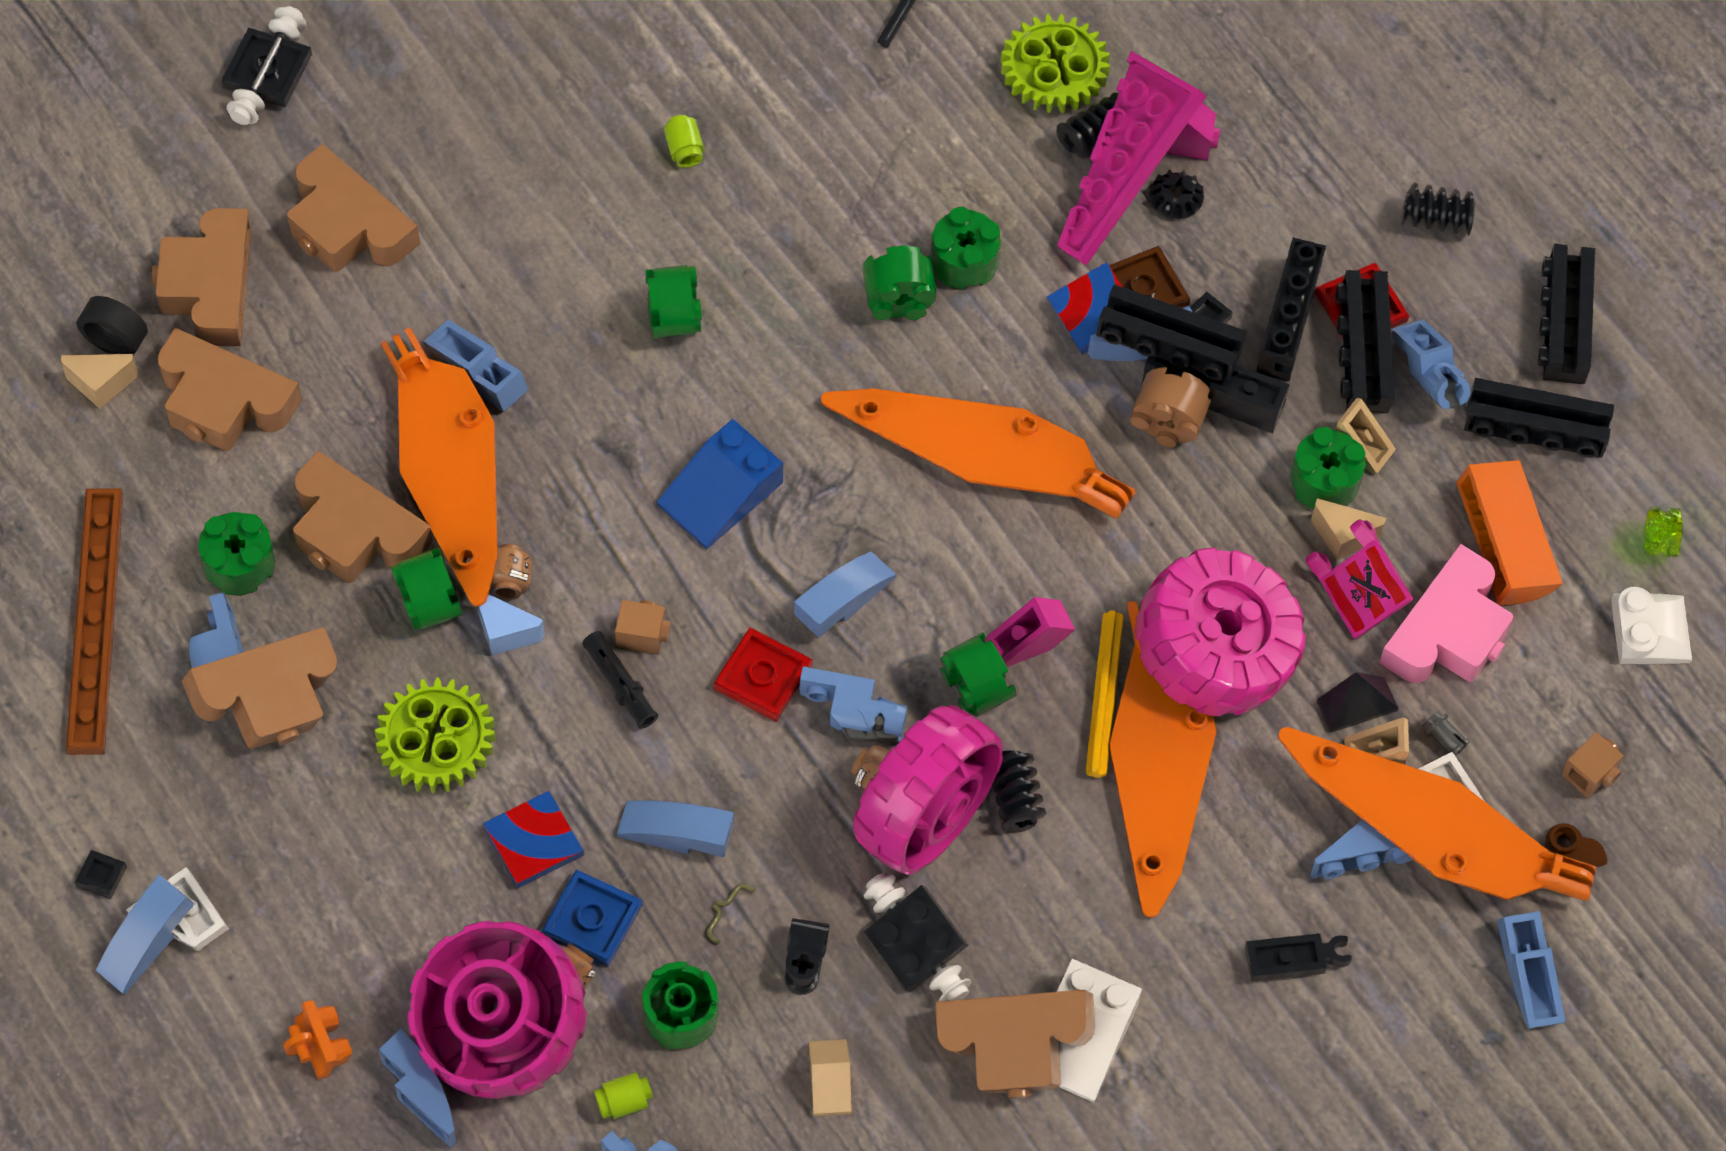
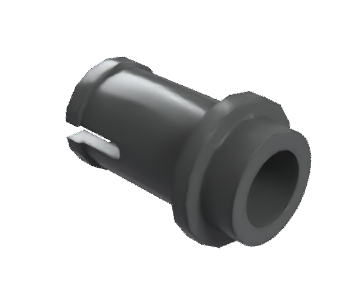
(1445, 733)

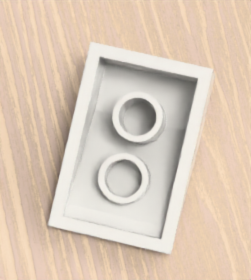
(1115, 1003)

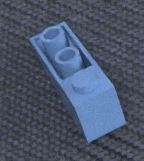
(1357, 849)

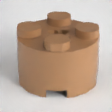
(1171, 407)

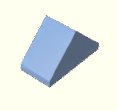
(508, 626)

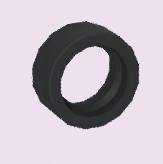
(111, 326)

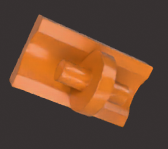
(311, 1040)

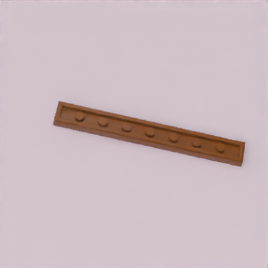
(94, 622)

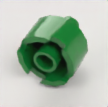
(965, 248)
(899, 283)
(671, 301)
(1327, 467)
(236, 552)
(427, 589)
(977, 674)
(686, 1025)

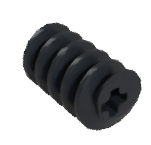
(1083, 130)
(1439, 208)
(1015, 791)

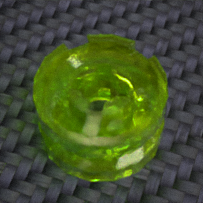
(1663, 532)

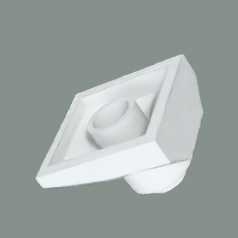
(1650, 627)

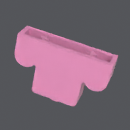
(1451, 624)

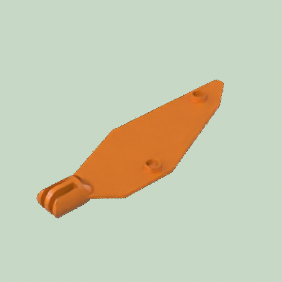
(985, 444)
(449, 461)
(1160, 772)
(1438, 822)

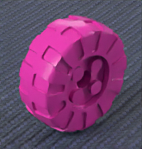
(1220, 632)
(928, 789)
(527, 1033)

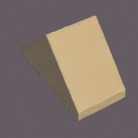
(99, 375)
(1365, 429)
(1334, 525)
(1385, 740)
(830, 1077)

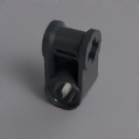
(805, 951)

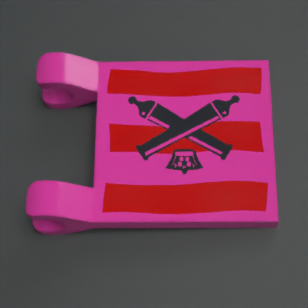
(1364, 585)

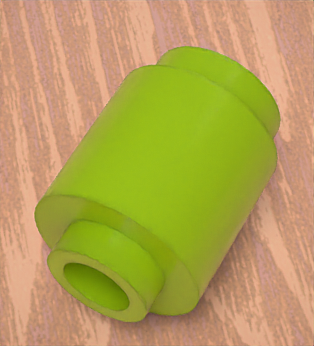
(684, 141)
(623, 1096)

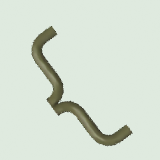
(722, 904)

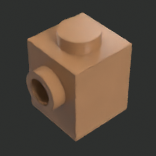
(642, 626)
(1594, 765)

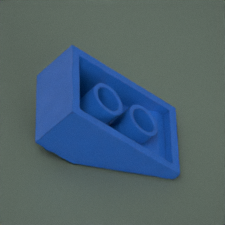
(722, 484)

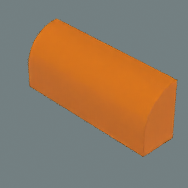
(1509, 531)

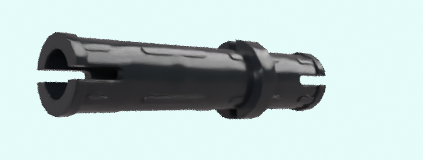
(641, 710)

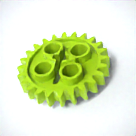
(1081, 54)
(403, 727)

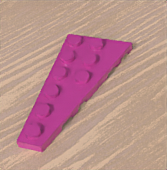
(1131, 143)

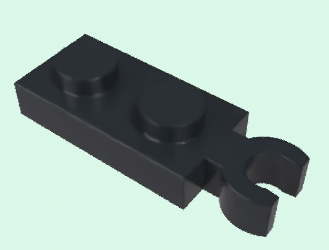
(1293, 956)

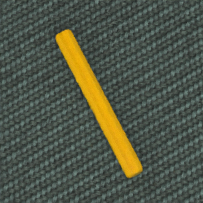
(1104, 694)

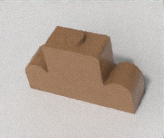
(346, 215)
(207, 275)
(221, 391)
(352, 521)
(266, 687)
(1016, 1037)

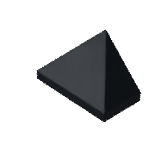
(1356, 701)

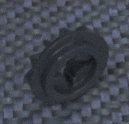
(1187, 203)

